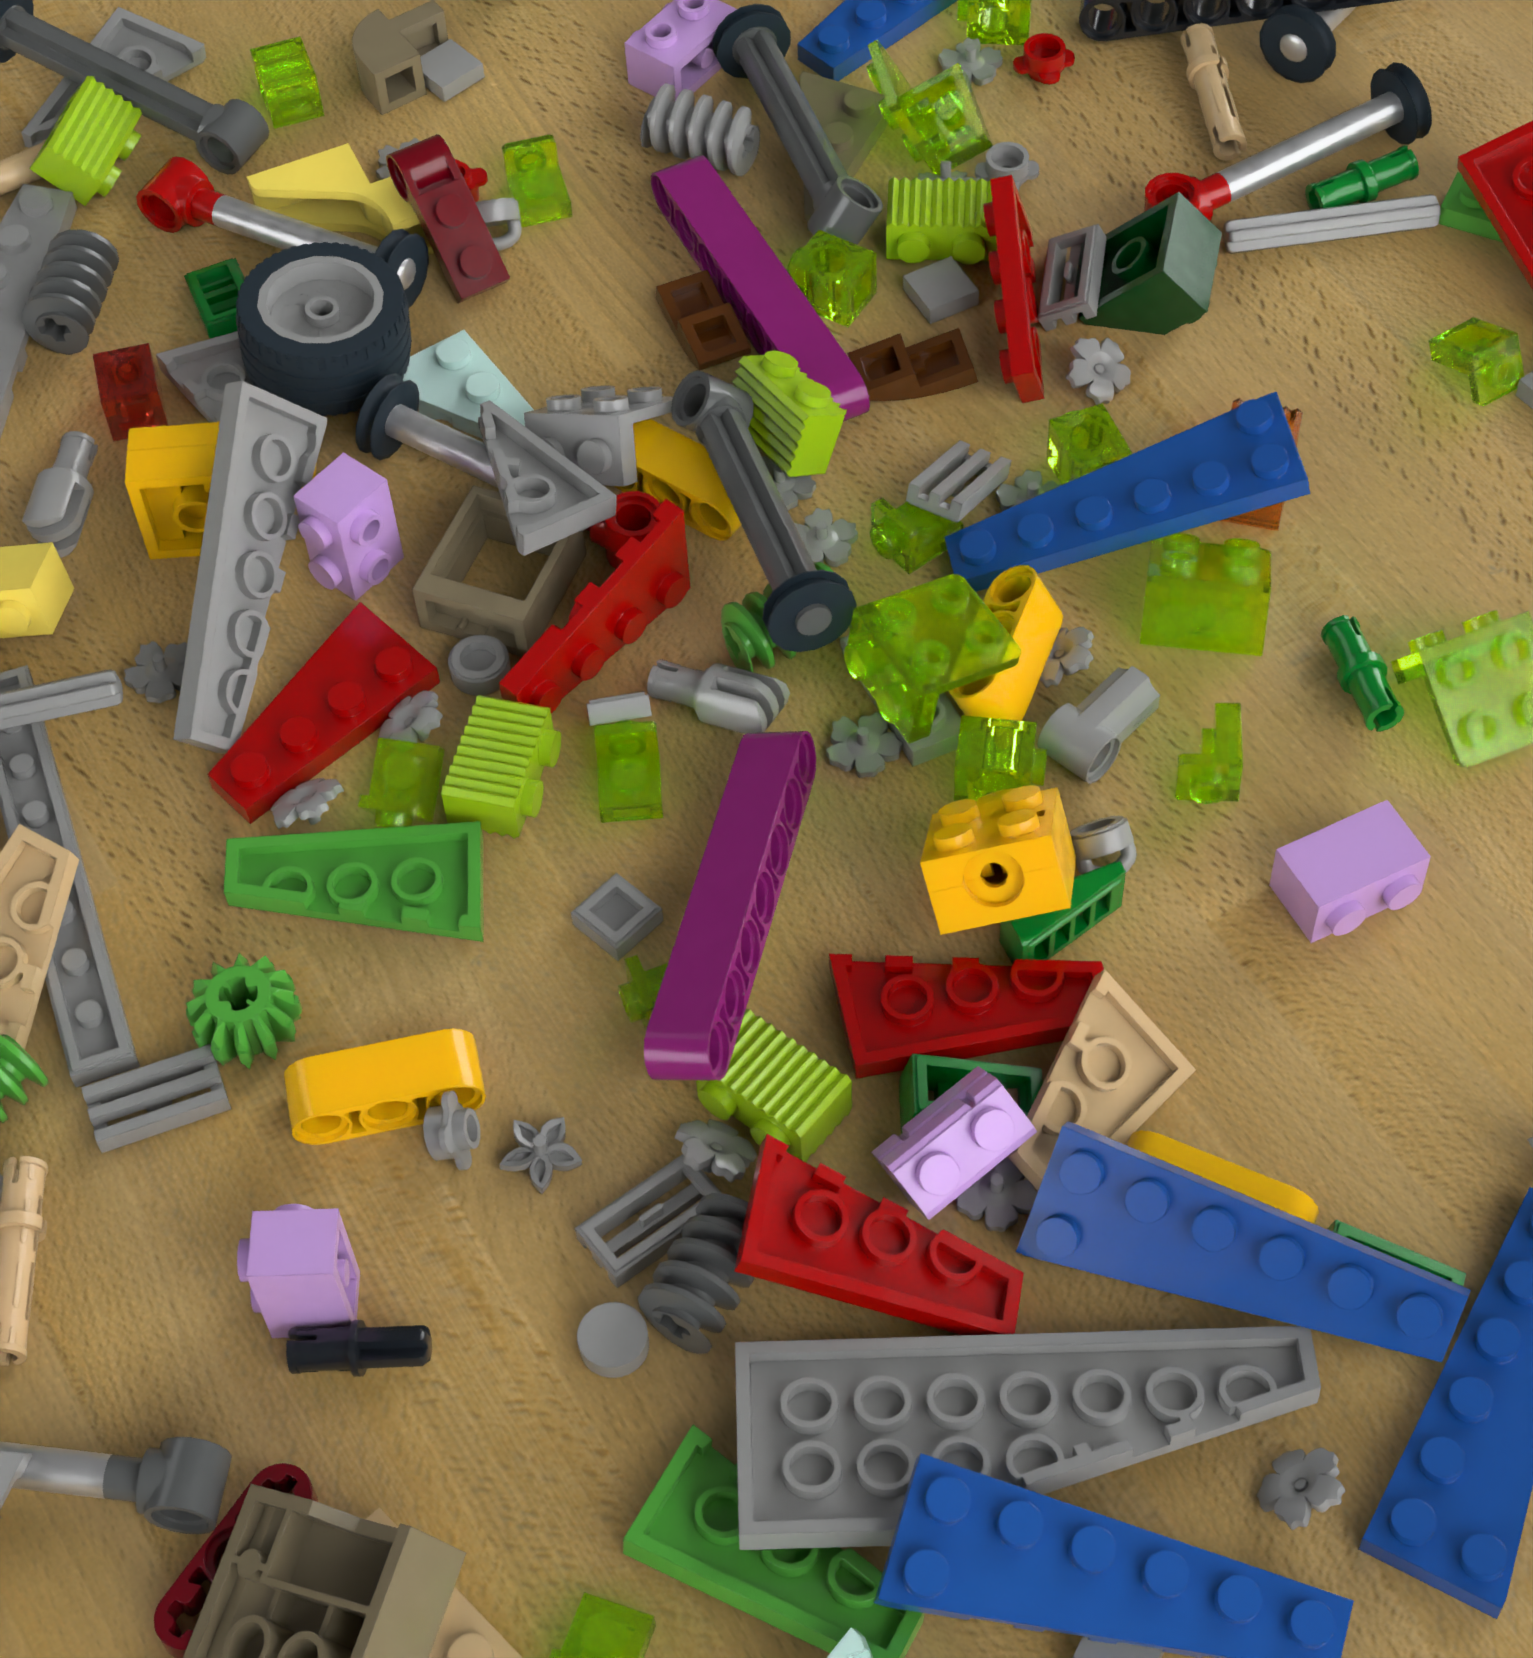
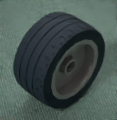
(323, 325)

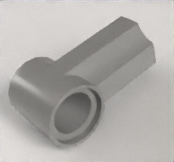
(1091, 734)

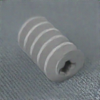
(698, 131)

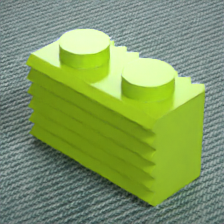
(87, 141)
(938, 220)
(792, 414)
(501, 765)
(779, 1089)

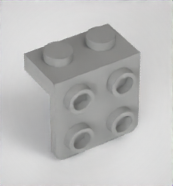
(598, 428)

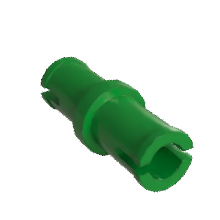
(1363, 180)
(1362, 673)

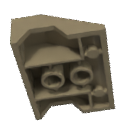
(323, 1585)

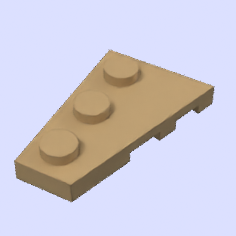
(33, 899)
(1104, 1077)

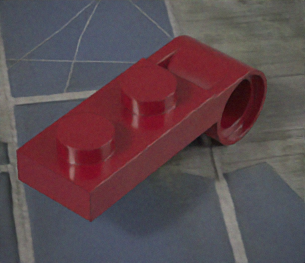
(449, 216)

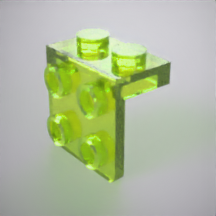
(937, 116)
(1207, 595)
(923, 646)
(1478, 684)

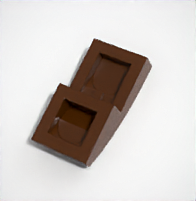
(702, 321)
(914, 371)

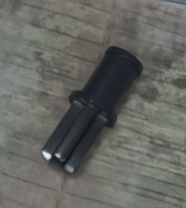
(357, 1348)

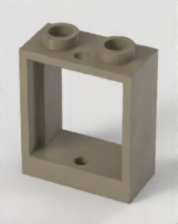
(466, 610)

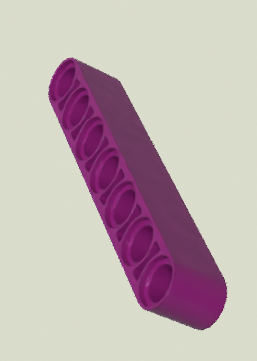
(753, 278)
(730, 908)

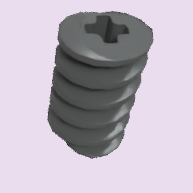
(70, 290)
(698, 1275)

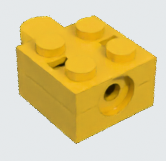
(170, 485)
(998, 858)

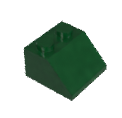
(1158, 269)

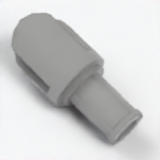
(63, 494)
(721, 694)

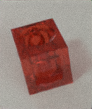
(129, 389)

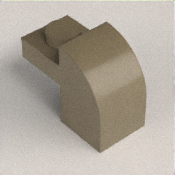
(390, 54)

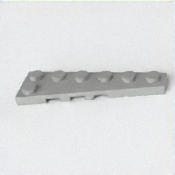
(24, 240)
(260, 463)

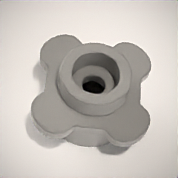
(1006, 160)
(451, 1131)

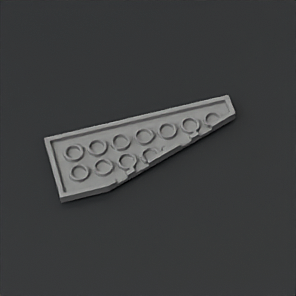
(840, 1421)

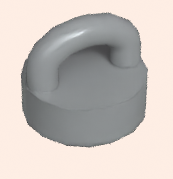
(502, 212)
(1101, 839)

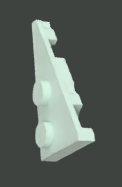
(458, 378)

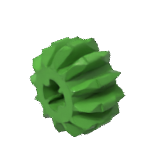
(244, 1010)

